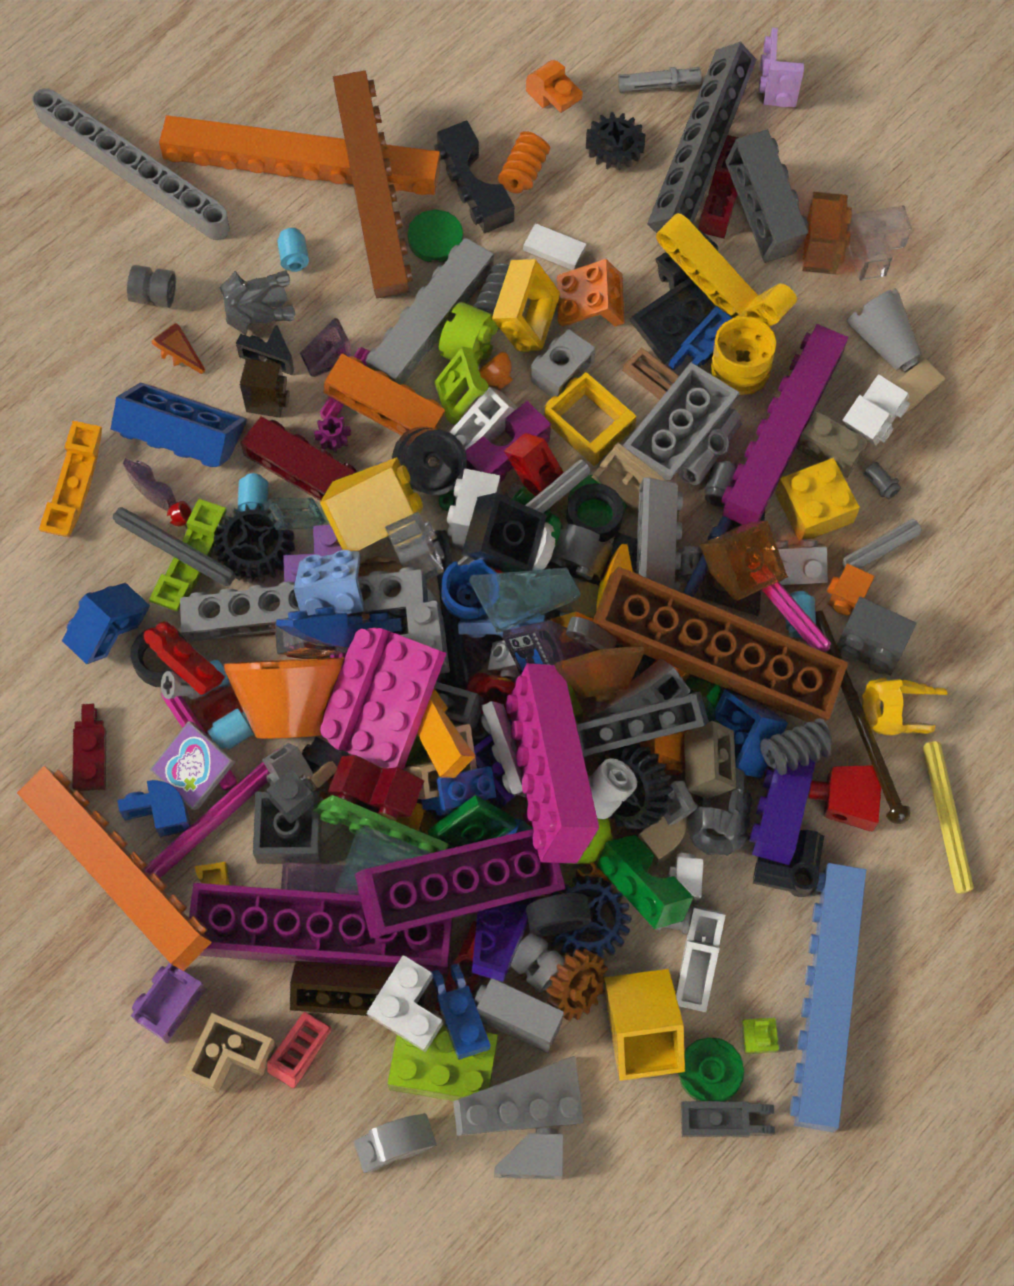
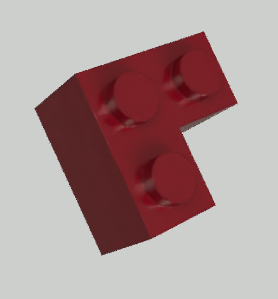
(378, 789)

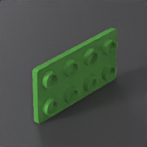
(337, 810)

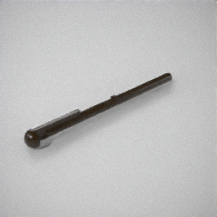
(898, 813)

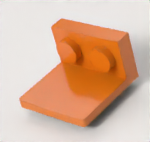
(590, 293)

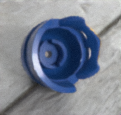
(457, 587)

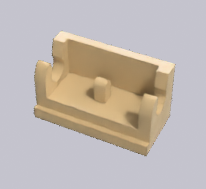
(624, 474)

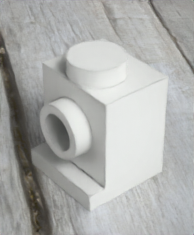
(689, 873)

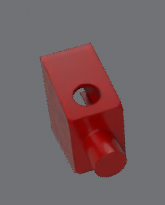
(850, 796)

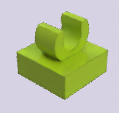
(760, 1035)

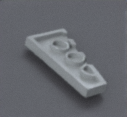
(526, 1102)

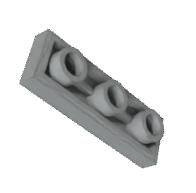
(505, 748)

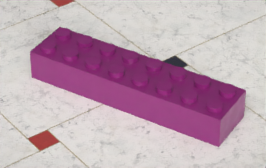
(308, 928)

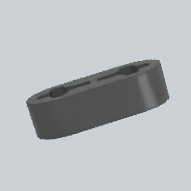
(589, 634)

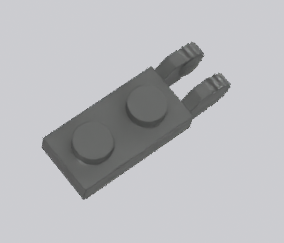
(723, 1119)

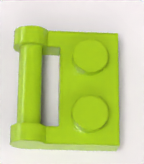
(454, 379)

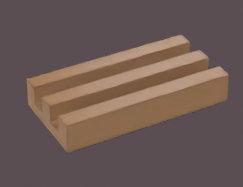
(651, 374)

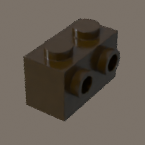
(264, 387)

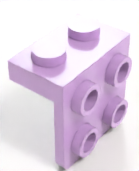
(779, 79)

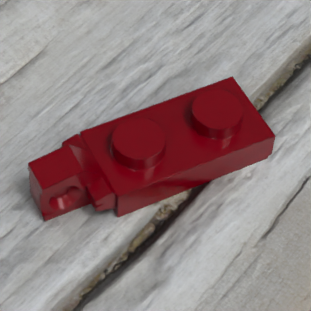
(89, 751)

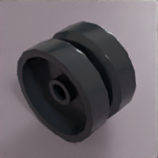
(445, 456)

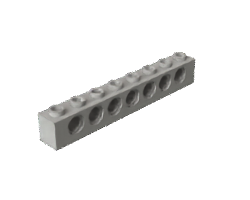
(258, 620)

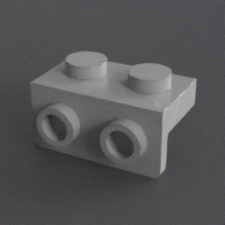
(803, 562)

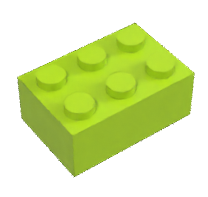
(438, 1070)

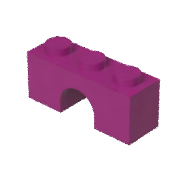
(492, 459)

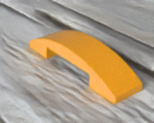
(74, 480)

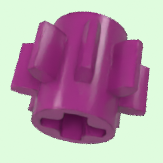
(330, 425)

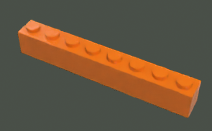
(114, 868)

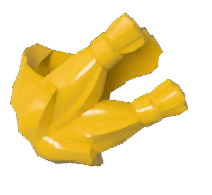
(891, 695)

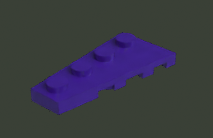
(498, 938)

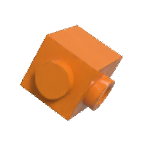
(848, 589)

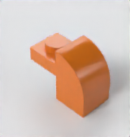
(552, 86)

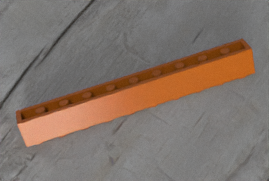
(288, 153)

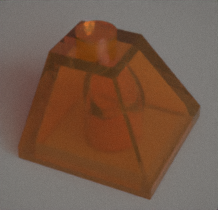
(601, 671)

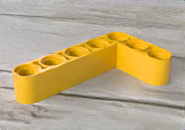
(718, 277)

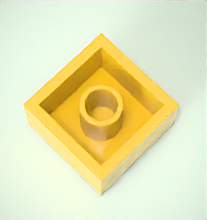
(817, 500)

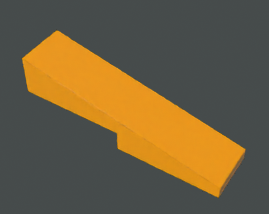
(442, 740)

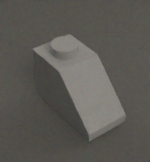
(534, 1157)

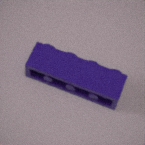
(781, 813)

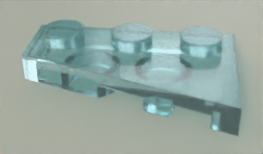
(523, 595)

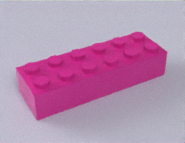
(551, 765)

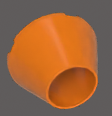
(284, 695)

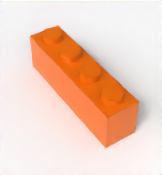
(379, 397)

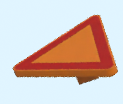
(176, 344)

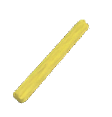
(948, 817)

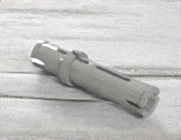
(660, 79)

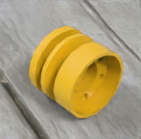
(743, 354)

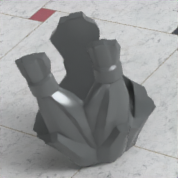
(252, 300)
(730, 823)

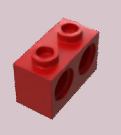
(533, 462)

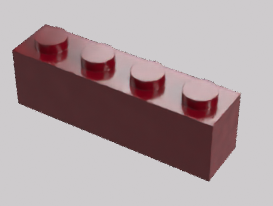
(293, 458)

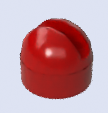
(179, 513)

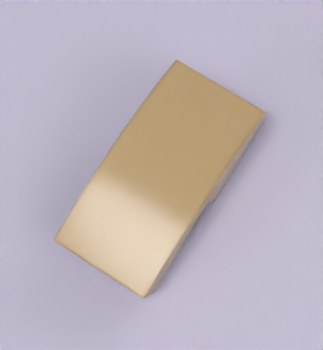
(920, 382)

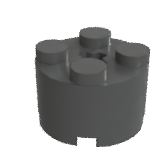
(581, 553)

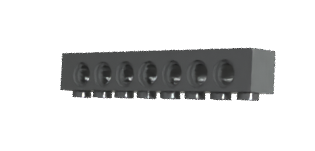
(704, 135)

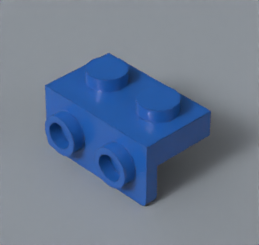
(458, 790)

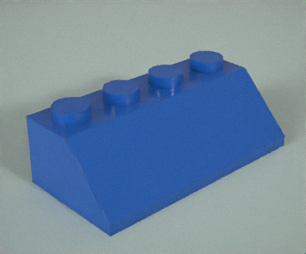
(177, 424)

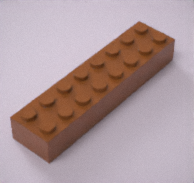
(720, 646)

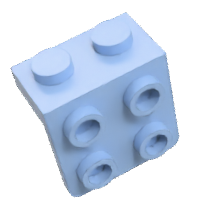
(329, 583)

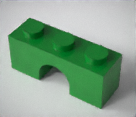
(656, 899)

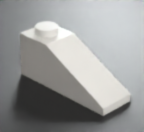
(484, 418)

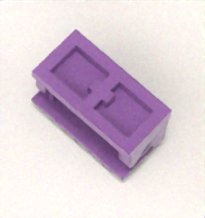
(167, 1001)

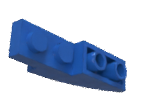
(332, 627)

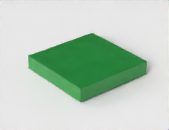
(473, 823)

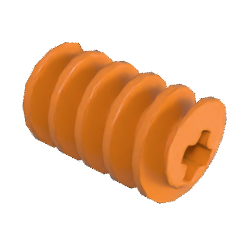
(524, 162)

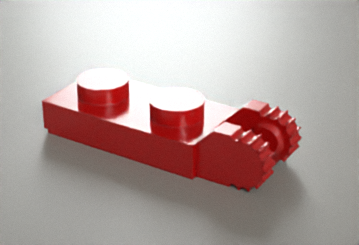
(183, 658)

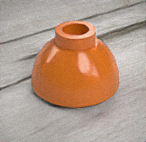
(497, 371)

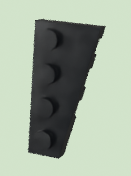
(672, 318)

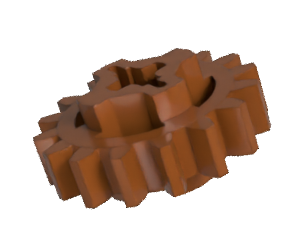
(577, 984)

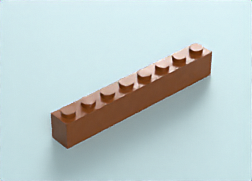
(371, 184)

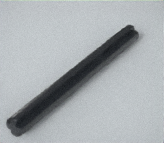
(454, 640)

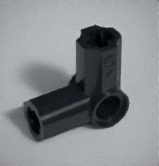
(804, 861)

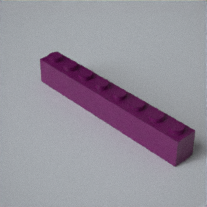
(784, 427)

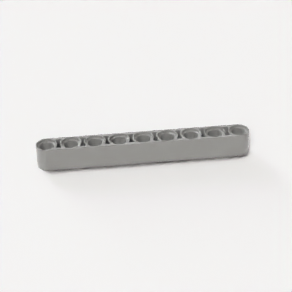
(118, 153)

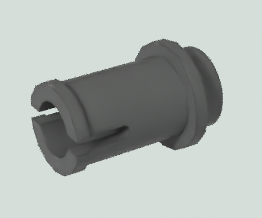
(882, 480)

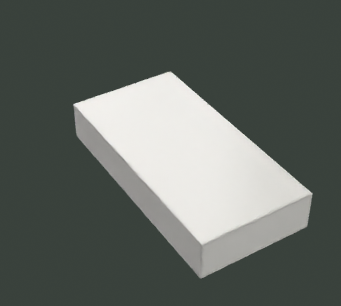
(554, 247)

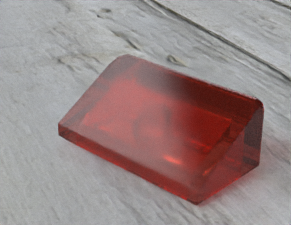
(215, 706)

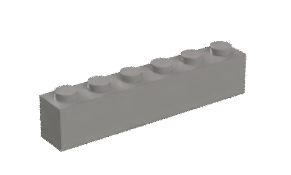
(424, 320)

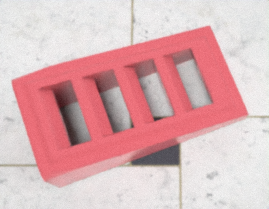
(284, 1073)

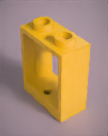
(522, 281)
(623, 418)

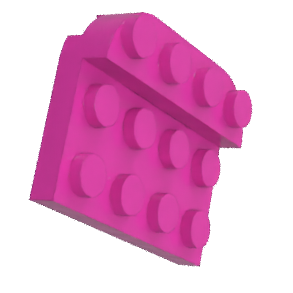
(381, 696)

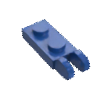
(701, 341)
(460, 1015)

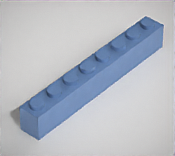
(830, 998)

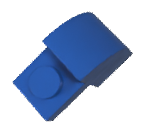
(162, 802)

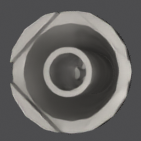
(888, 330)

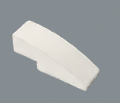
(699, 958)

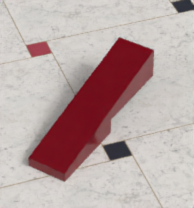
(720, 198)

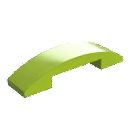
(180, 577)

